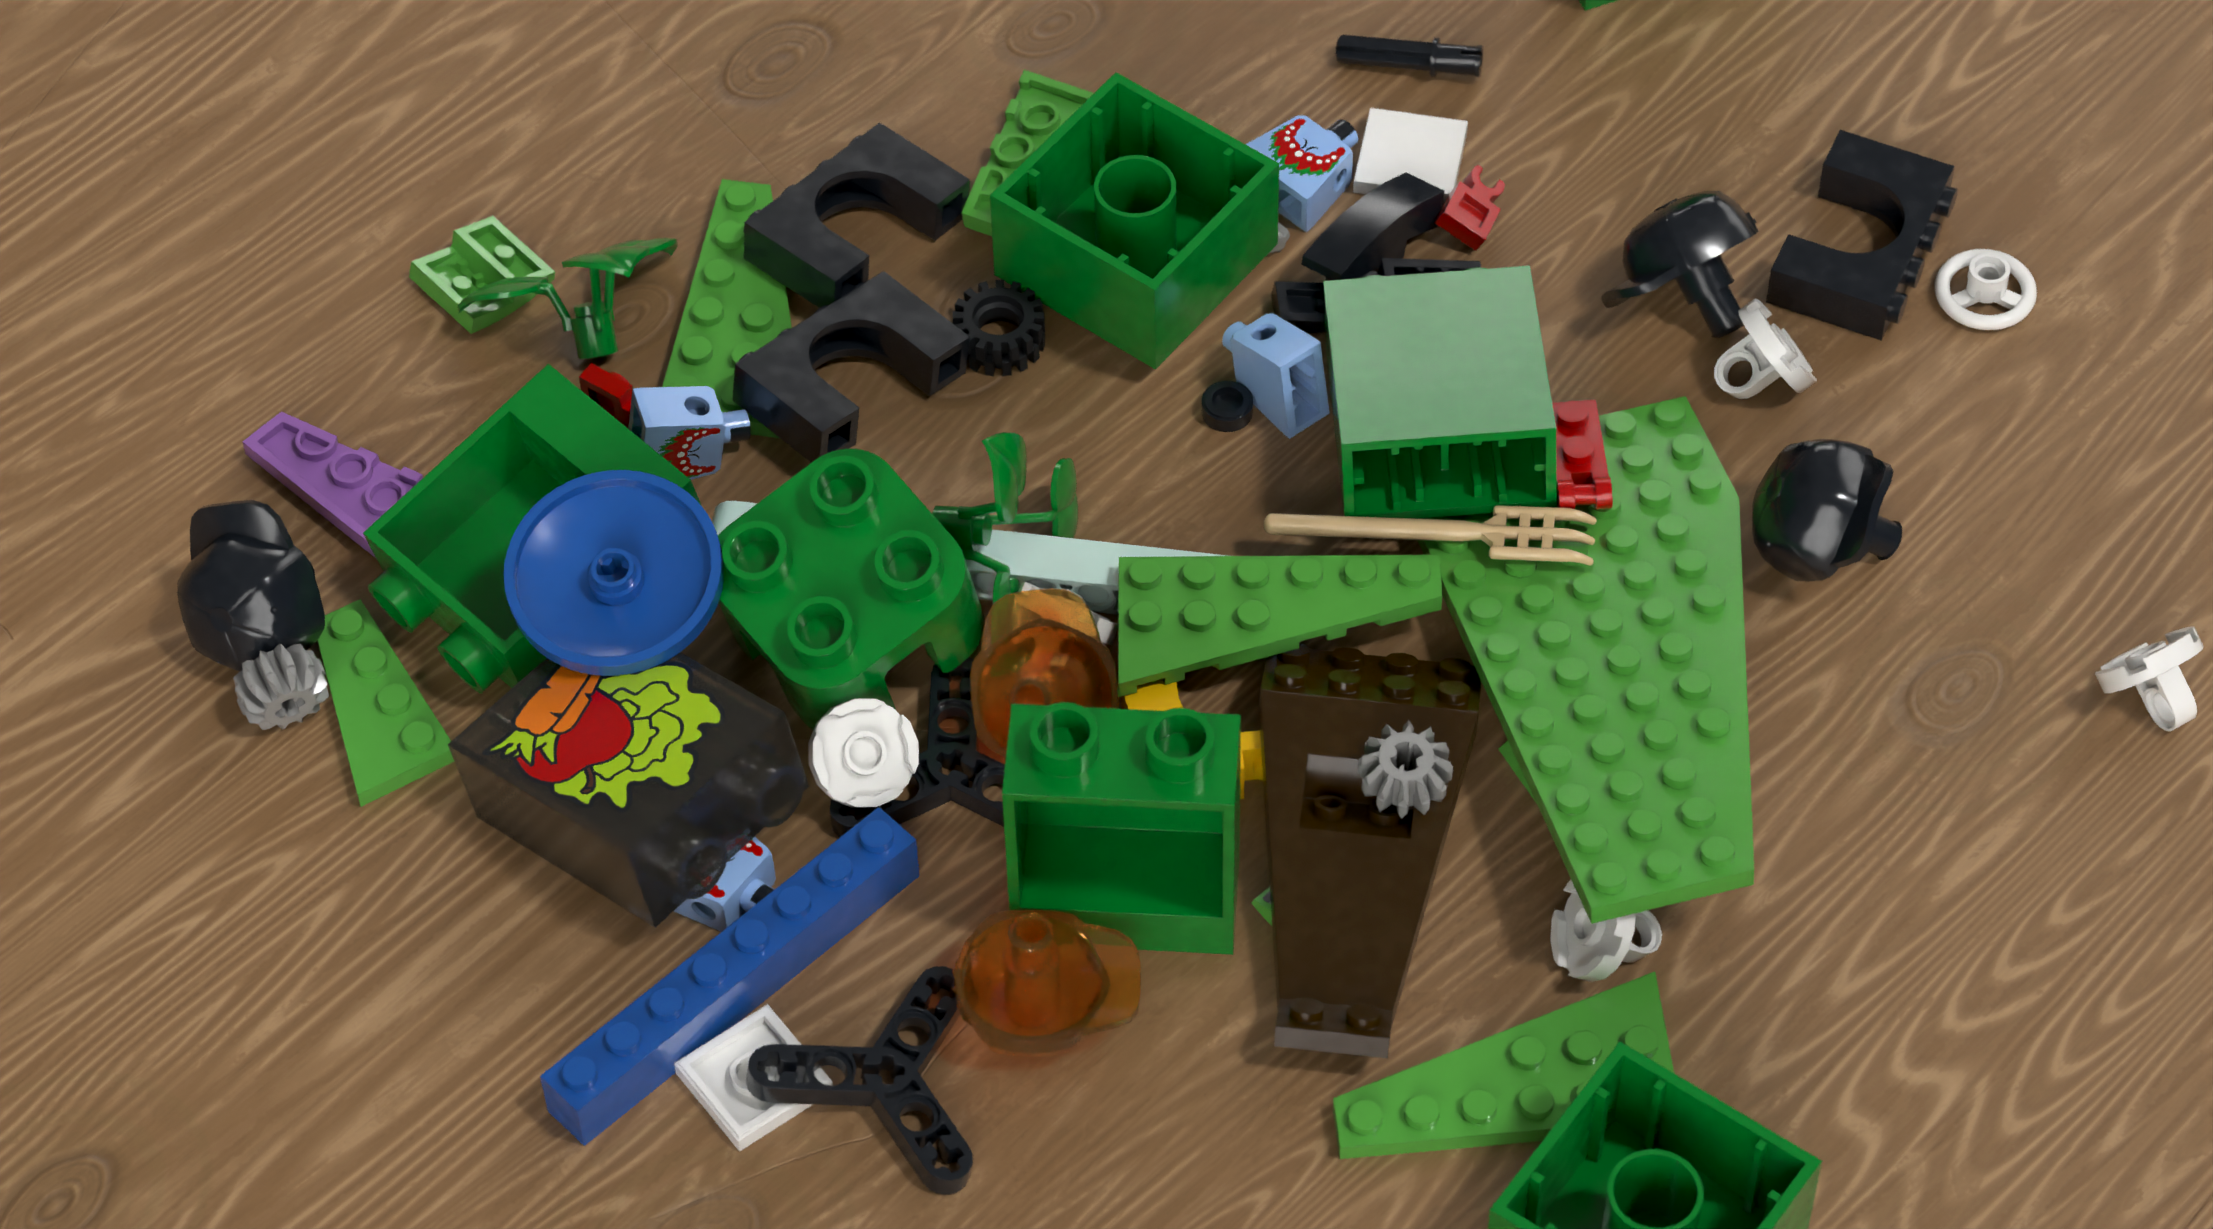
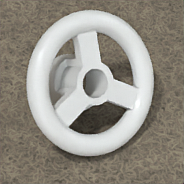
(1986, 284)

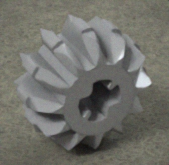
(281, 686)
(1385, 764)

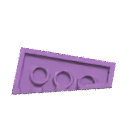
(336, 481)

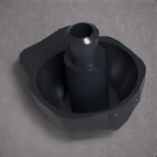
(1686, 244)
(1823, 509)
(246, 585)

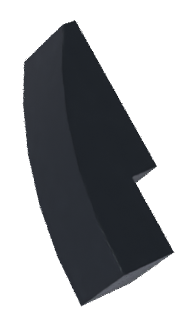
(1375, 228)

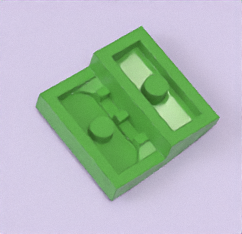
(477, 257)

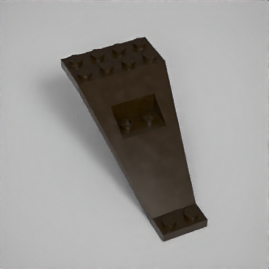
(1341, 872)

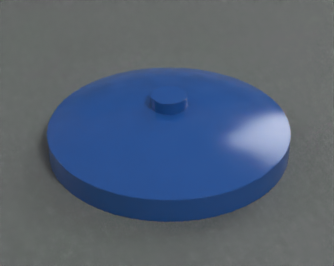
(614, 572)

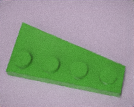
(1030, 120)
(379, 709)

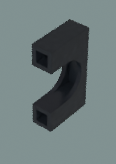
(871, 172)
(1866, 288)
(870, 321)

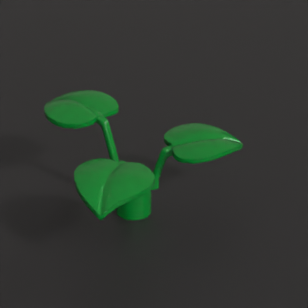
(592, 320)
(973, 525)

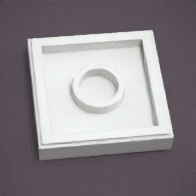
(1411, 144)
(718, 1078)

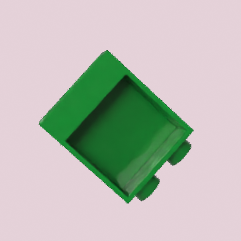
(452, 530)
(1126, 821)

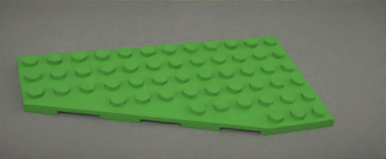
(1626, 671)

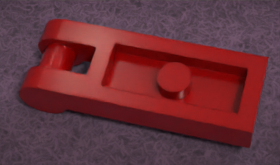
(1580, 456)

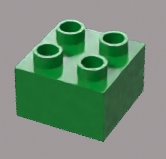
(1135, 219)
(1657, 1156)

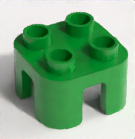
(845, 582)

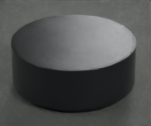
(1227, 406)

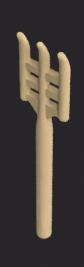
(1491, 532)

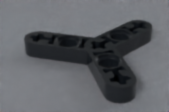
(942, 751)
(888, 1101)

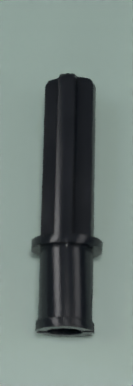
(1410, 54)

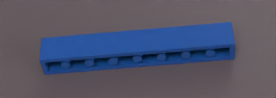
(730, 975)

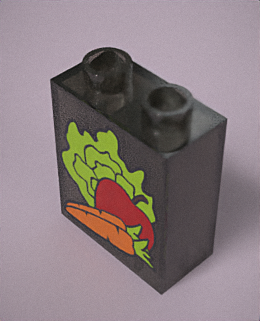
(632, 776)

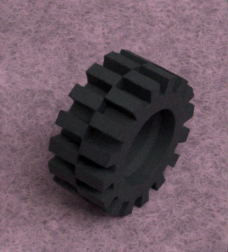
(1001, 305)

